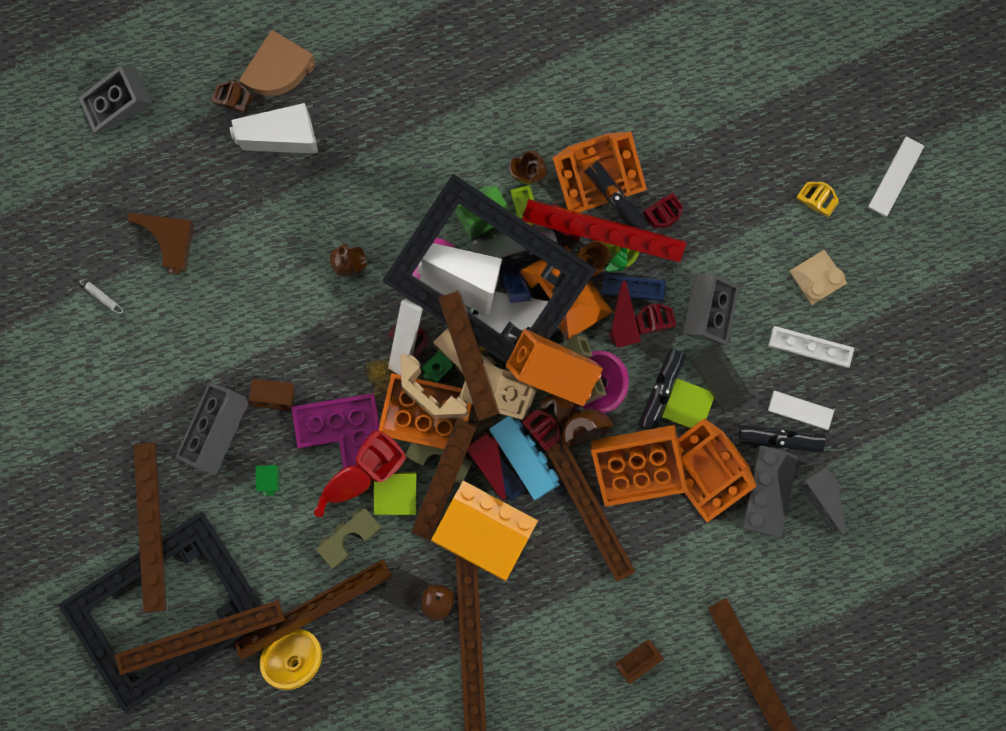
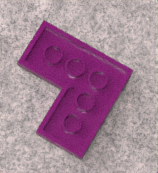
(337, 420)

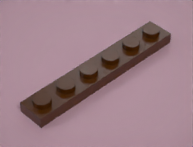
(469, 355)
(444, 478)

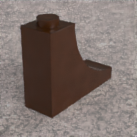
(173, 237)

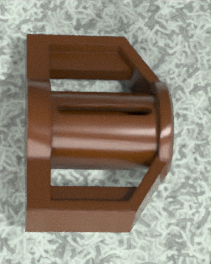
(232, 96)

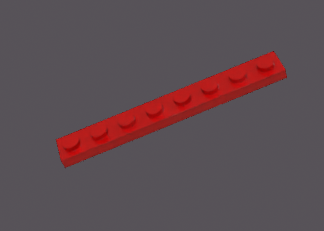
(603, 230)

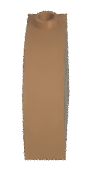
(277, 66)

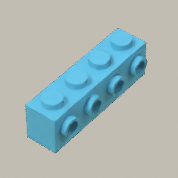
(525, 457)

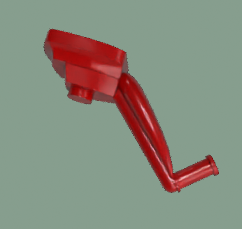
(376, 460)

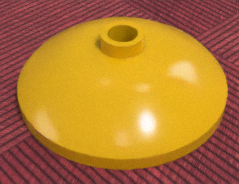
(279, 660)

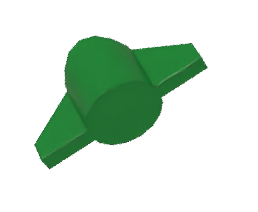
(619, 261)

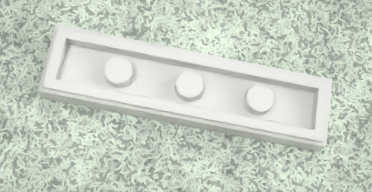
(895, 177)
(405, 333)
(811, 347)

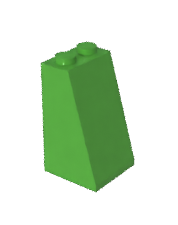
(473, 224)

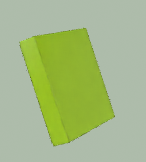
(688, 404)
(396, 495)

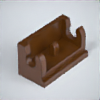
(272, 394)
(639, 661)

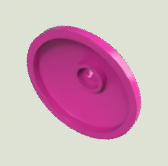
(617, 379)

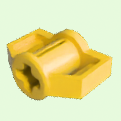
(818, 197)

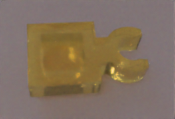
(378, 373)

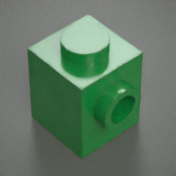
(437, 368)
(268, 479)

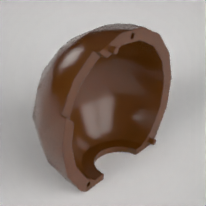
(585, 426)

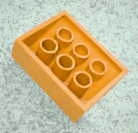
(484, 530)

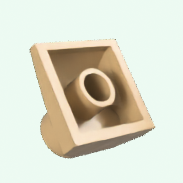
(818, 277)

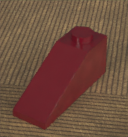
(624, 324)
(487, 458)

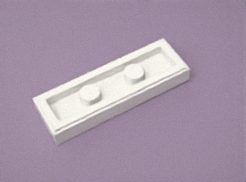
(800, 410)

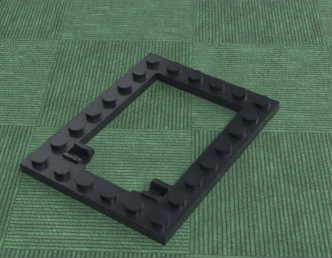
(568, 284)
(205, 542)

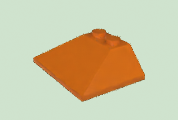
(617, 156)
(585, 311)
(713, 469)

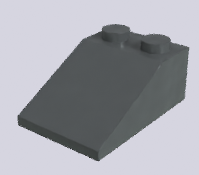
(115, 98)
(826, 497)

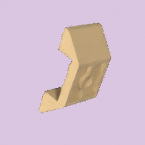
(512, 395)
(451, 409)

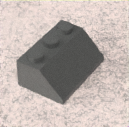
(711, 308)

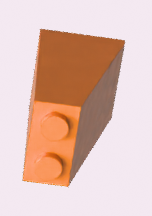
(553, 368)

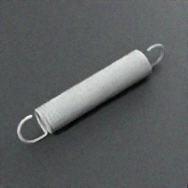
(103, 298)

